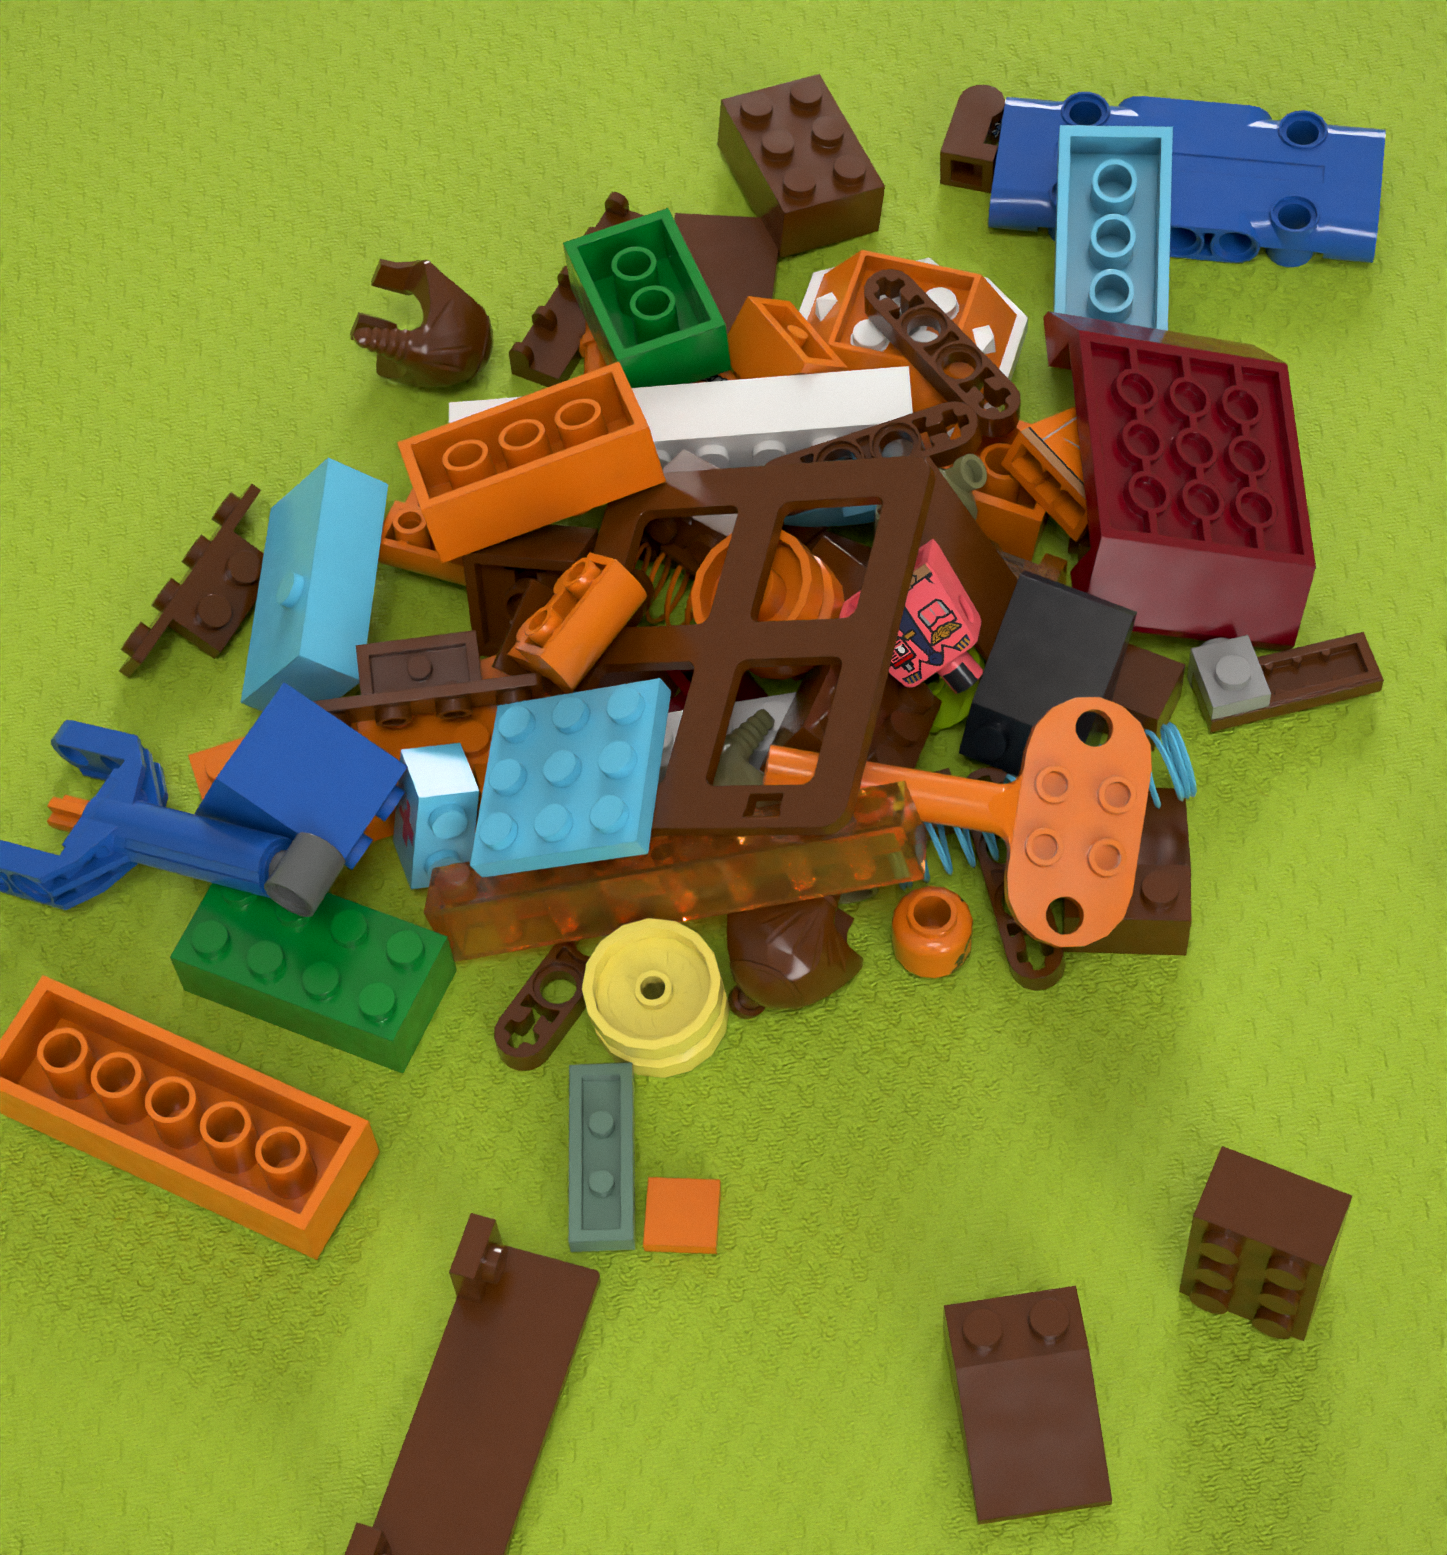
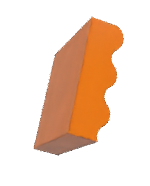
(682, 1215)

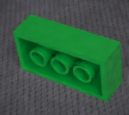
(331, 976)

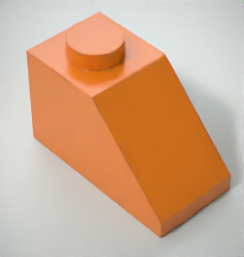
(776, 341)

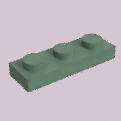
(601, 1157)

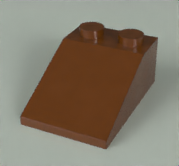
(1160, 904)
(1026, 1404)

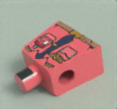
(935, 625)

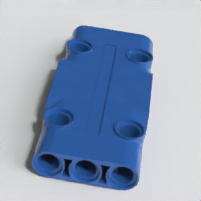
(1233, 182)

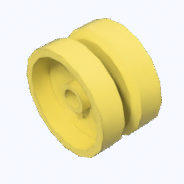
(656, 997)

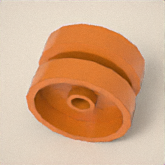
(796, 589)

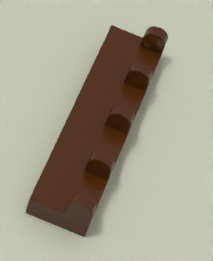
(552, 343)

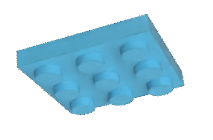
(571, 779)

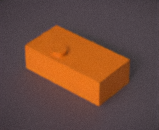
(531, 462)

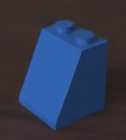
(306, 775)

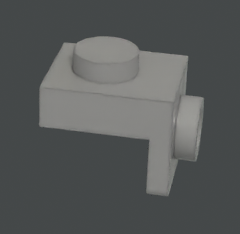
(1229, 676)

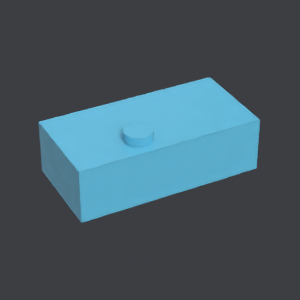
(1113, 223)
(316, 586)

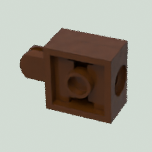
(501, 573)

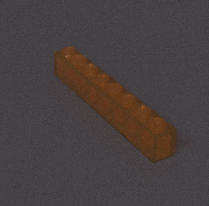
(678, 880)

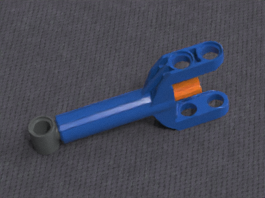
(133, 826)

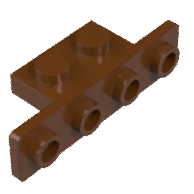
(212, 593)
(427, 677)

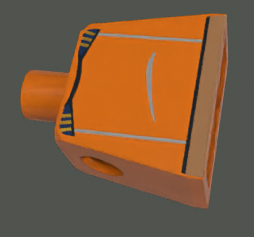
(1049, 467)

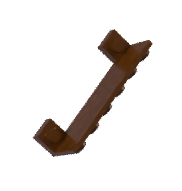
(483, 1402)

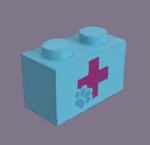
(436, 812)

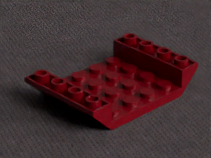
(1188, 481)

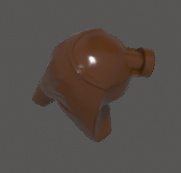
(447, 346)
(789, 955)

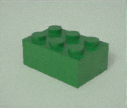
(648, 302)

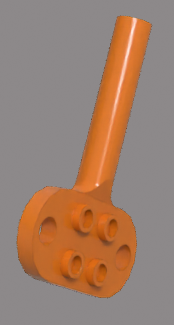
(1065, 819)

